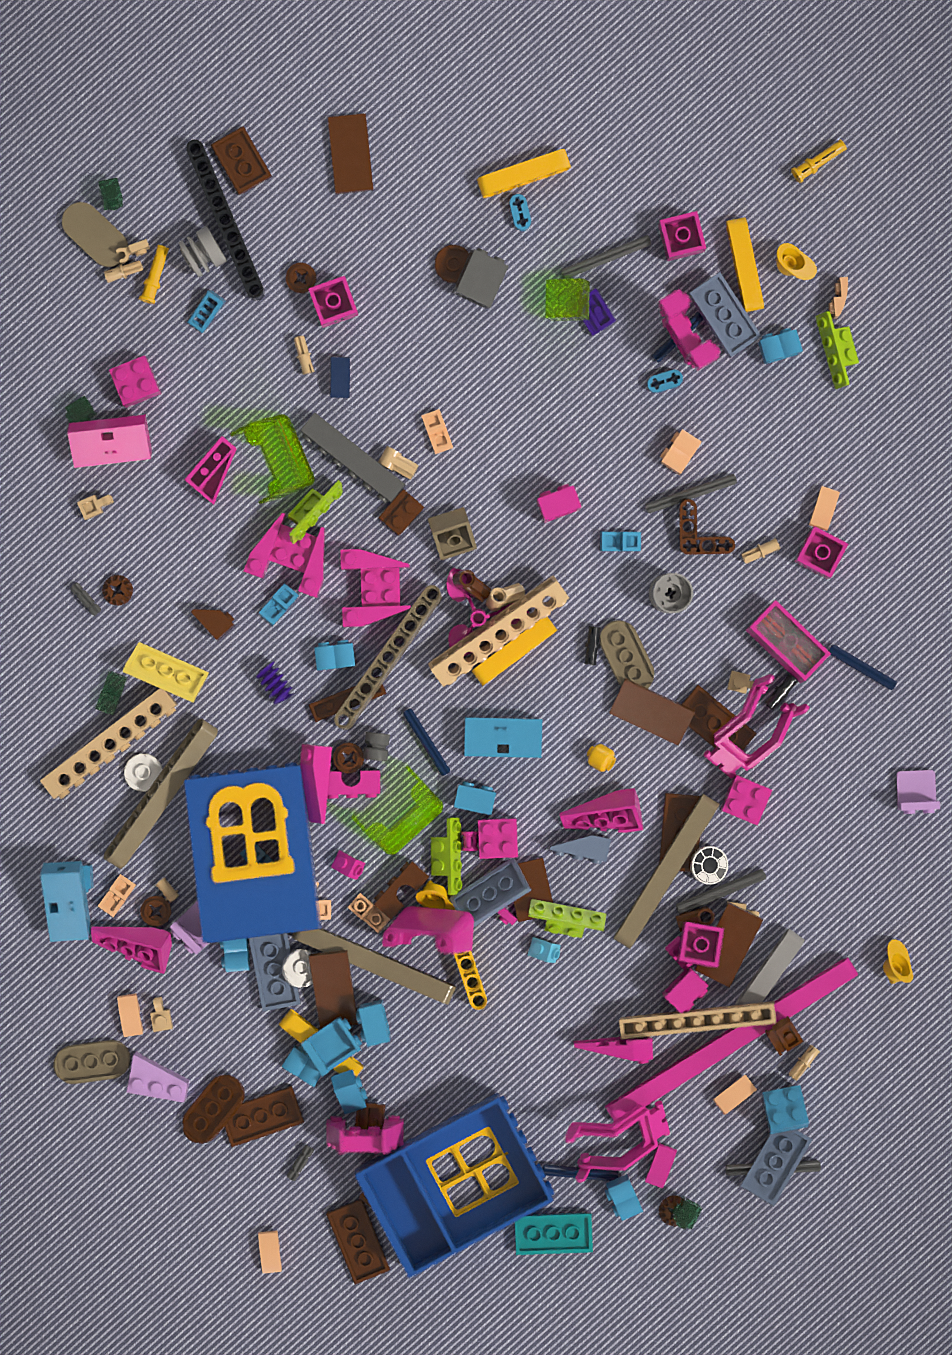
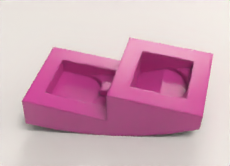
(661, 1165)

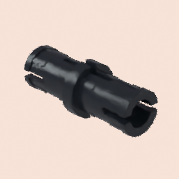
(592, 645)
(781, 692)

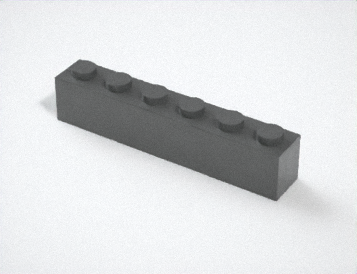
(353, 458)

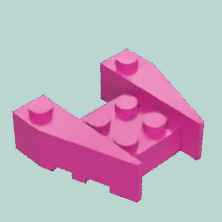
(674, 309)
(303, 556)
(378, 587)
(364, 1140)

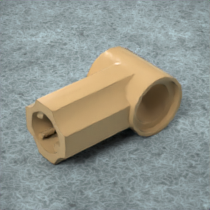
(394, 461)
(505, 596)

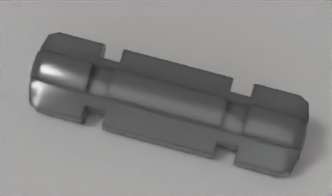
(85, 599)
(300, 1163)

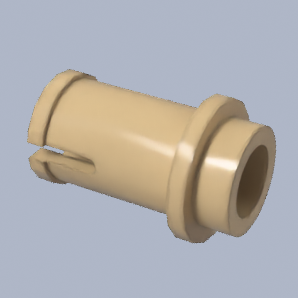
(167, 890)

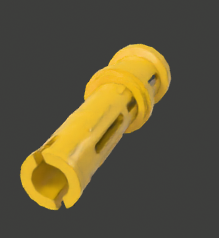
(811, 167)
(152, 282)

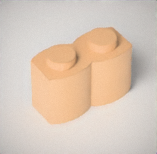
(680, 452)

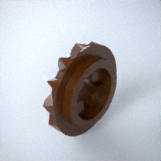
(301, 268)
(126, 588)
(339, 758)
(146, 911)
(665, 1213)

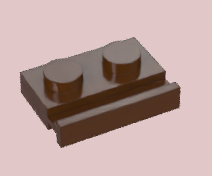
(401, 512)
(784, 1035)
(371, 1116)

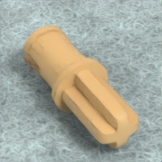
(123, 271)
(303, 355)
(760, 551)
(804, 1062)

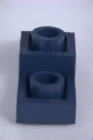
(339, 377)

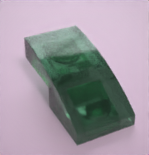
(111, 693)

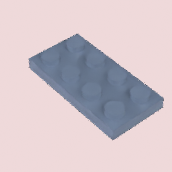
(724, 315)
(492, 892)
(268, 958)
(776, 1165)

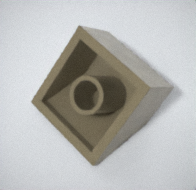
(452, 533)

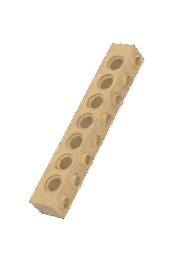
(502, 621)
(52, 780)
(697, 1020)

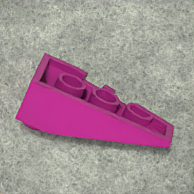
(315, 774)
(612, 811)
(142, 944)
(632, 1049)

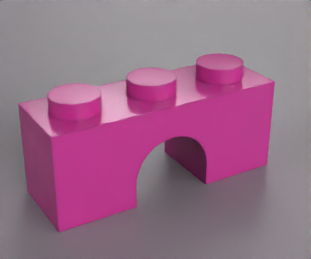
(369, 785)

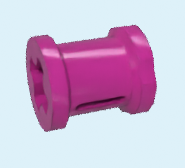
(469, 841)

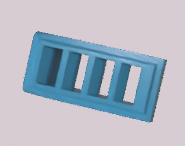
(216, 308)

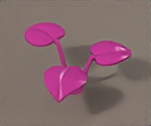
(478, 616)

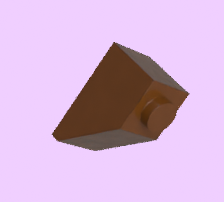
(215, 621)

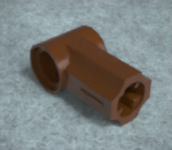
(472, 586)
(694, 917)

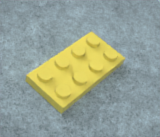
(165, 672)

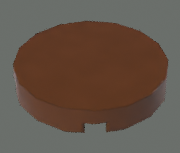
(450, 262)

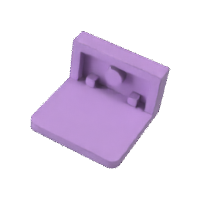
(916, 791)
(189, 929)

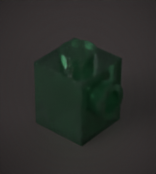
(110, 194)
(80, 410)
(686, 1213)

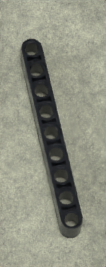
(219, 213)

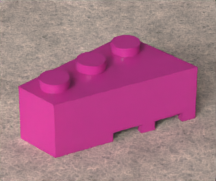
(211, 470)

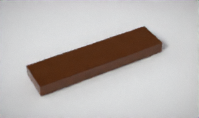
(330, 705)

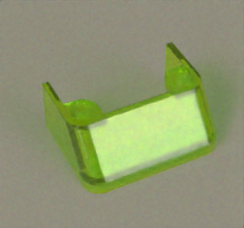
(282, 453)
(413, 822)

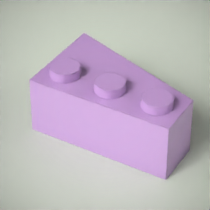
(156, 1081)

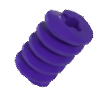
(274, 683)

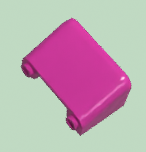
(451, 928)

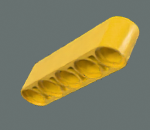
(524, 173)
(744, 264)
(514, 650)
(466, 974)
(302, 1029)

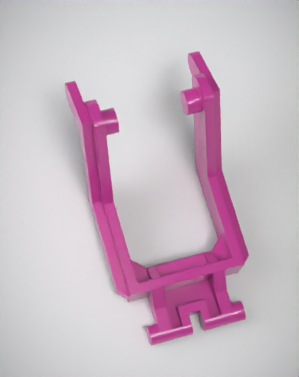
(733, 757)
(652, 1126)

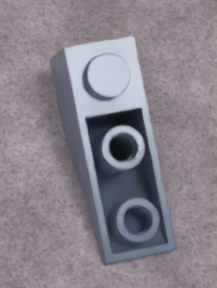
(588, 846)

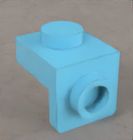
(544, 950)

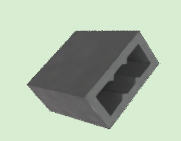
(480, 278)

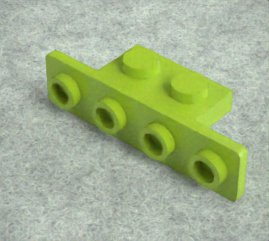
(838, 349)
(310, 508)
(447, 856)
(566, 919)

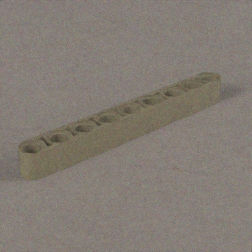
(387, 667)
(160, 793)
(666, 871)
(379, 964)

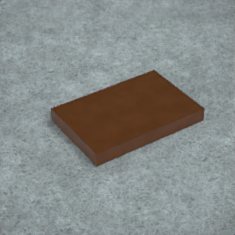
(241, 160)
(536, 876)

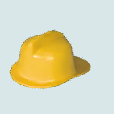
(795, 263)
(434, 896)
(897, 965)

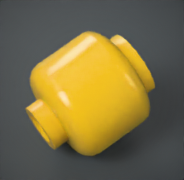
(601, 757)

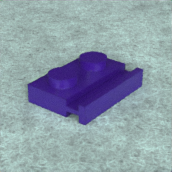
(599, 313)

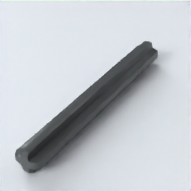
(606, 257)
(691, 493)
(721, 891)
(743, 1169)

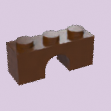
(388, 901)

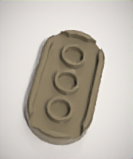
(94, 234)
(626, 654)
(92, 1061)

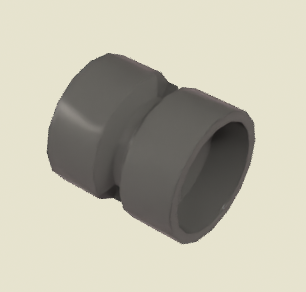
(376, 746)

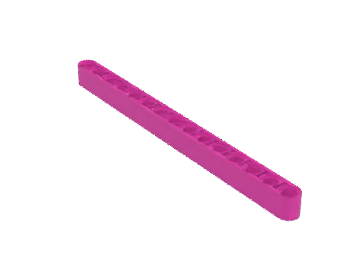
(731, 1040)

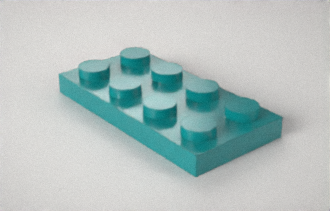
(554, 1233)

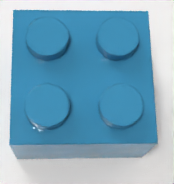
(374, 1023)
(785, 1109)

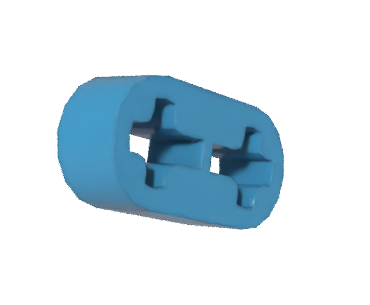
(524, 211)
(663, 377)

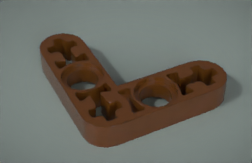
(692, 535)

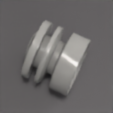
(202, 252)
(681, 595)

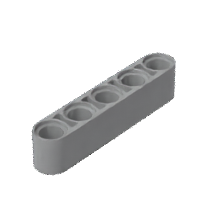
(771, 968)

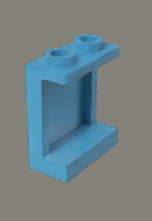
(332, 1045)

